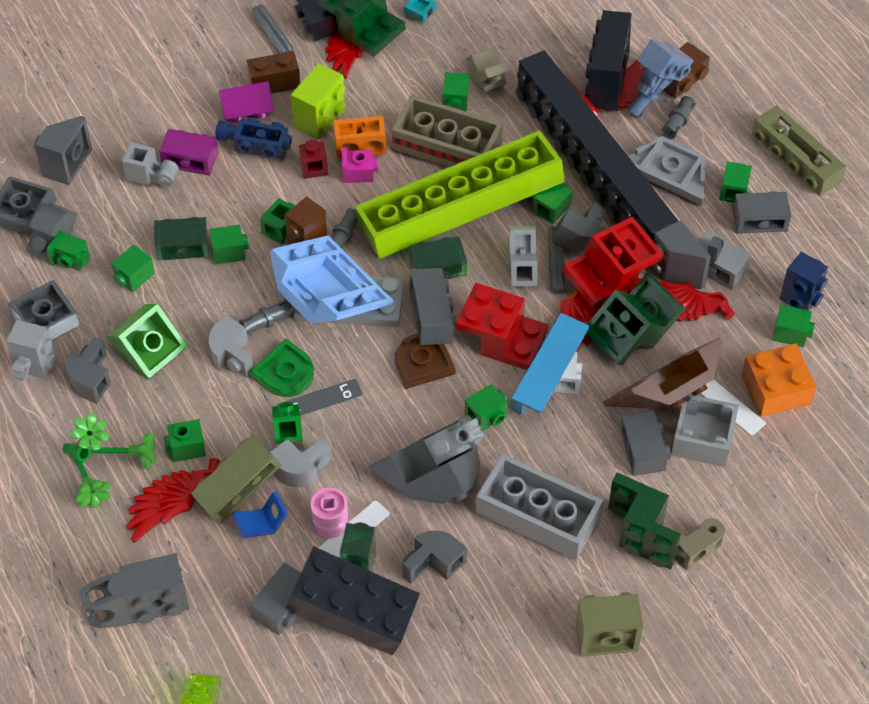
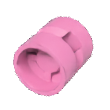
(329, 512)

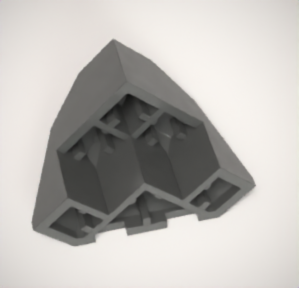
(418, 476)

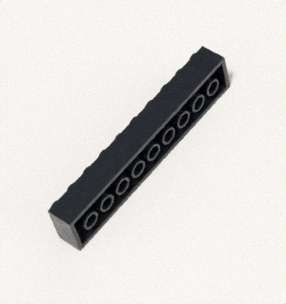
(589, 146)

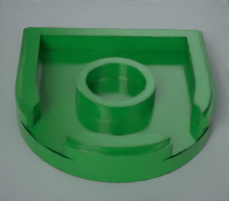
(284, 370)

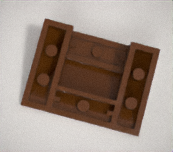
(673, 381)

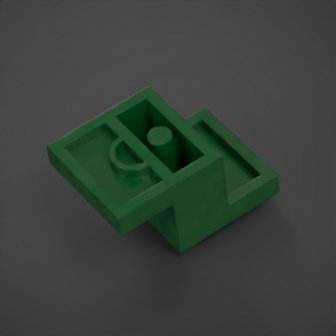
(365, 23)
(634, 319)
(643, 521)

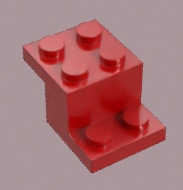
(612, 261)
(502, 326)

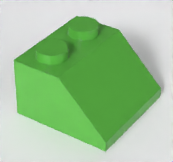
(147, 340)

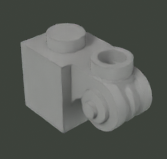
(142, 167)
(454, 440)

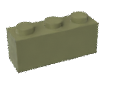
(236, 479)

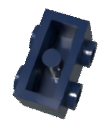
(804, 282)

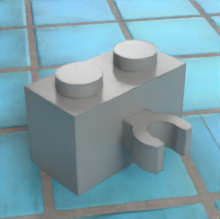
(30, 350)

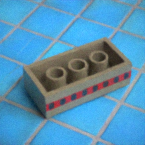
(443, 132)

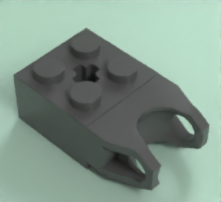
(138, 593)

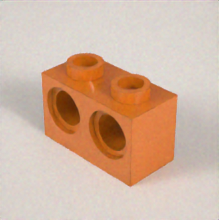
(360, 134)

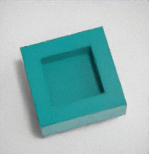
(420, 9)

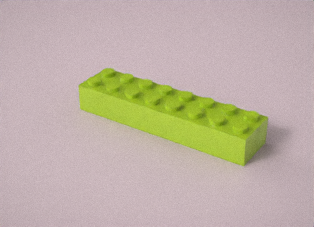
(459, 194)

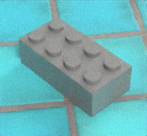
(539, 506)

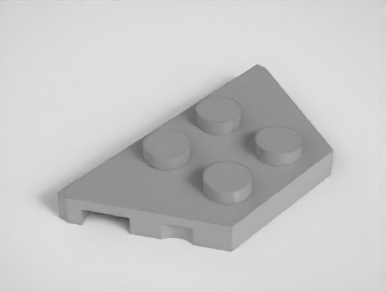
(672, 167)

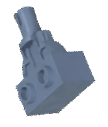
(663, 64)

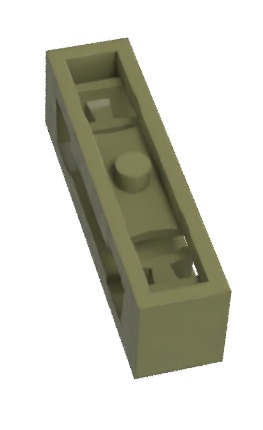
(798, 150)

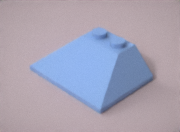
(325, 281)

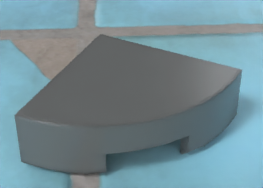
(714, 248)

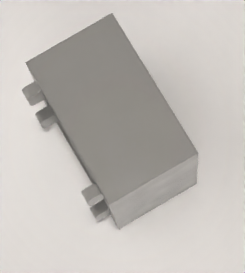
(705, 430)

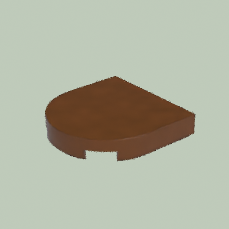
(422, 363)

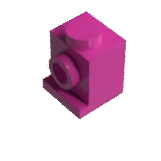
(358, 165)

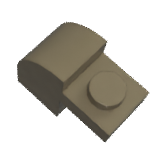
(486, 70)

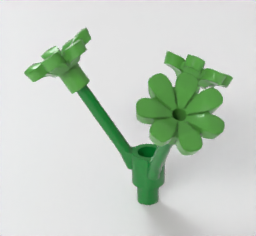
(90, 433)

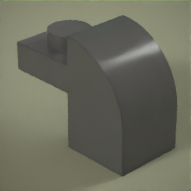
(46, 225)
(576, 230)
(86, 374)
(435, 550)

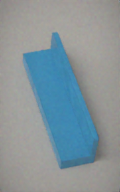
(549, 364)

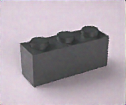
(432, 306)

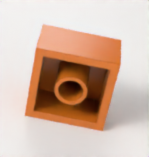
(778, 379)

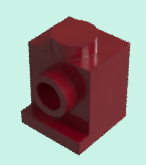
(313, 152)

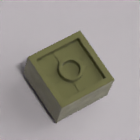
(609, 624)

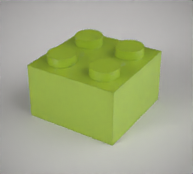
(318, 101)

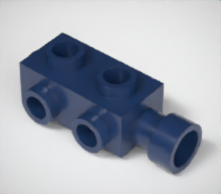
(256, 137)

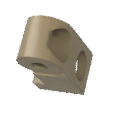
(700, 542)

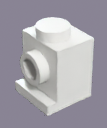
(571, 379)

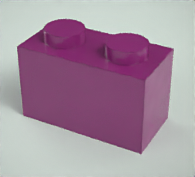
(246, 101)
(189, 151)

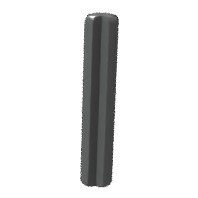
(272, 29)
(556, 260)

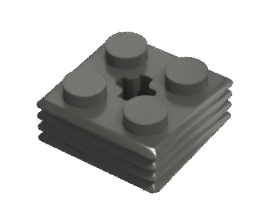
(20, 203)
(47, 308)

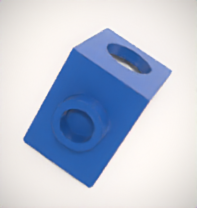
(261, 521)

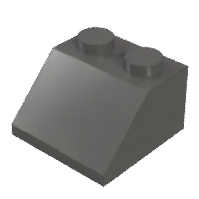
(63, 149)
(683, 256)

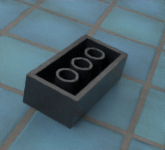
(608, 60)
(353, 601)

